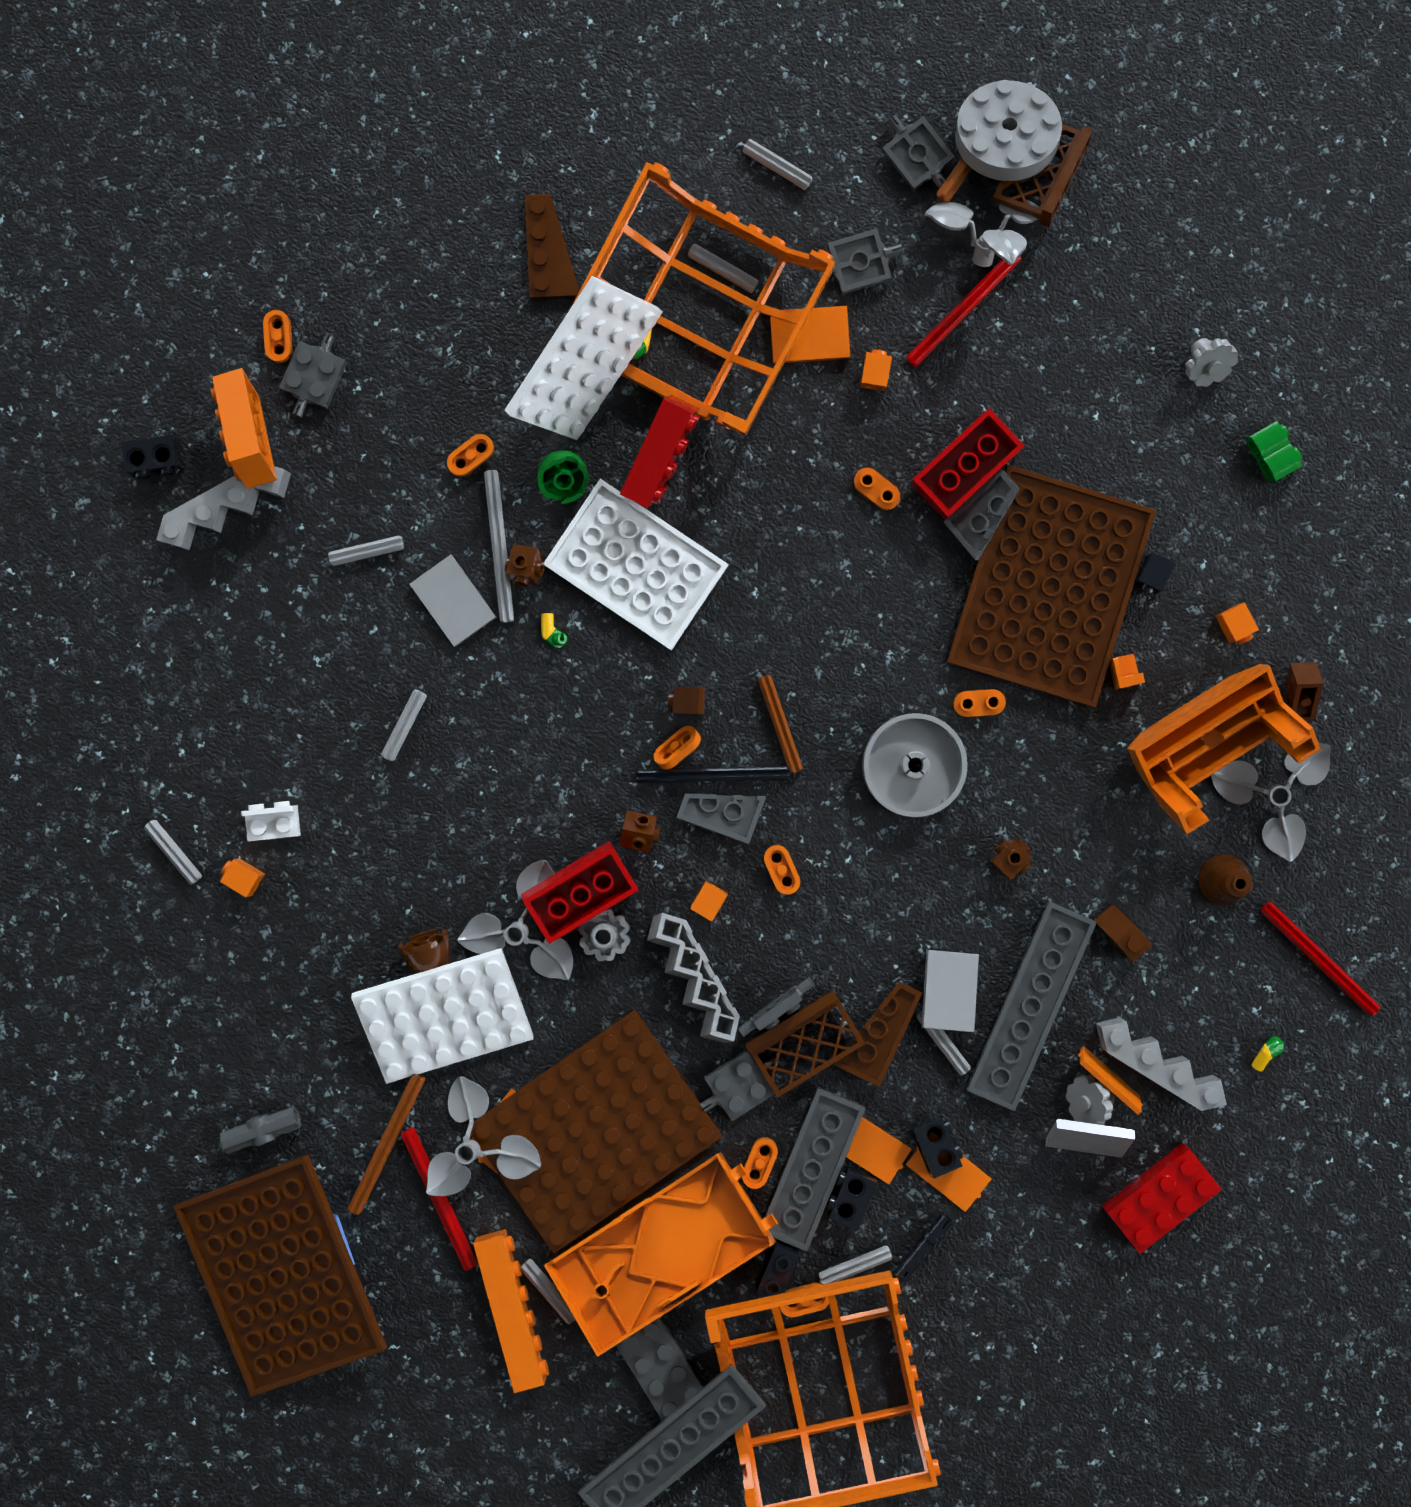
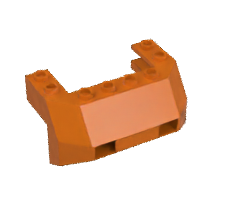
(1211, 735)

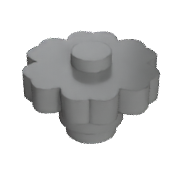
(1210, 361)
(605, 935)
(1089, 1100)

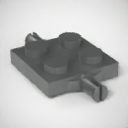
(917, 152)
(861, 261)
(313, 374)
(769, 1015)
(738, 1085)

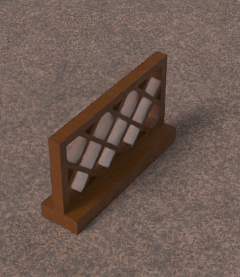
(1059, 182)
(792, 1024)

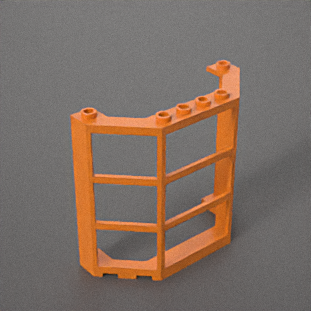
(818, 261)
(744, 1442)

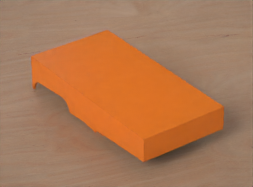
(660, 1253)

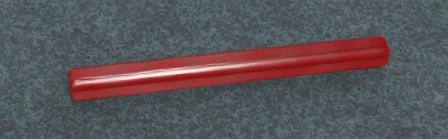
(976, 295)
(1320, 959)
(440, 1203)

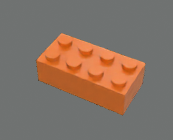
(243, 429)

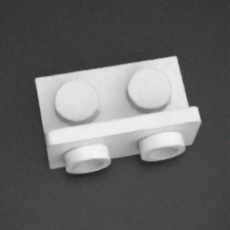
(272, 822)

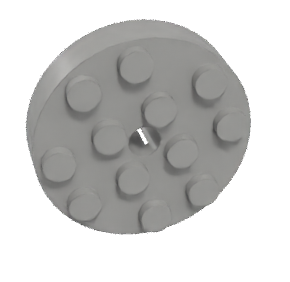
(1008, 130)
(941, 769)

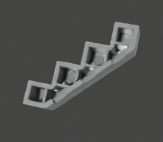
(212, 506)
(703, 987)
(1172, 1073)

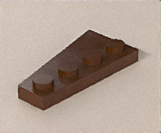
(548, 258)
(882, 1035)

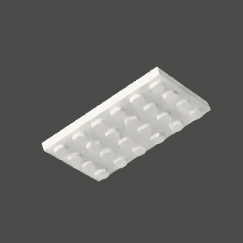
(583, 359)
(635, 564)
(443, 1015)

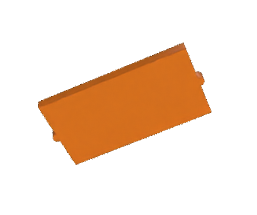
(1110, 1080)
(877, 1151)
(960, 1185)

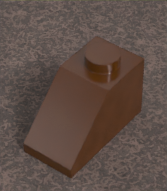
(1304, 689)
(687, 701)
(1122, 933)

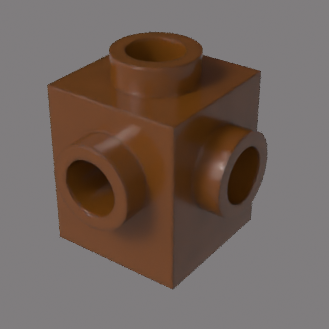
(524, 565)
(639, 831)
(1002, 861)

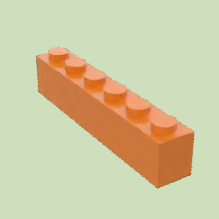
(510, 1310)

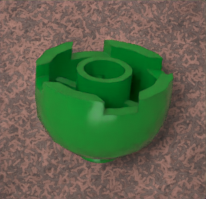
(562, 476)

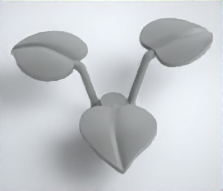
(1005, 243)
(1282, 834)
(485, 933)
(446, 1172)

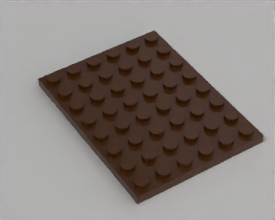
(1052, 588)
(603, 1127)
(280, 1276)

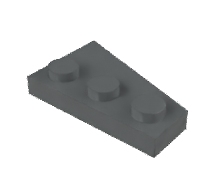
(982, 513)
(724, 815)

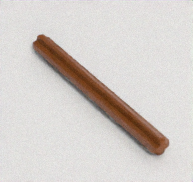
(386, 1144)

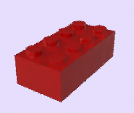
(659, 451)
(967, 464)
(579, 892)
(1161, 1197)

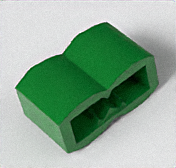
(1274, 452)

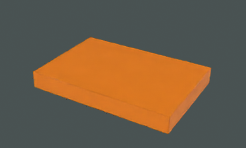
(821, 339)

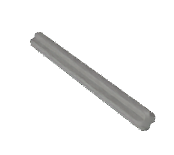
(498, 545)

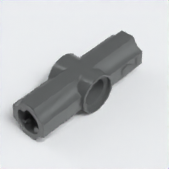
(260, 1130)

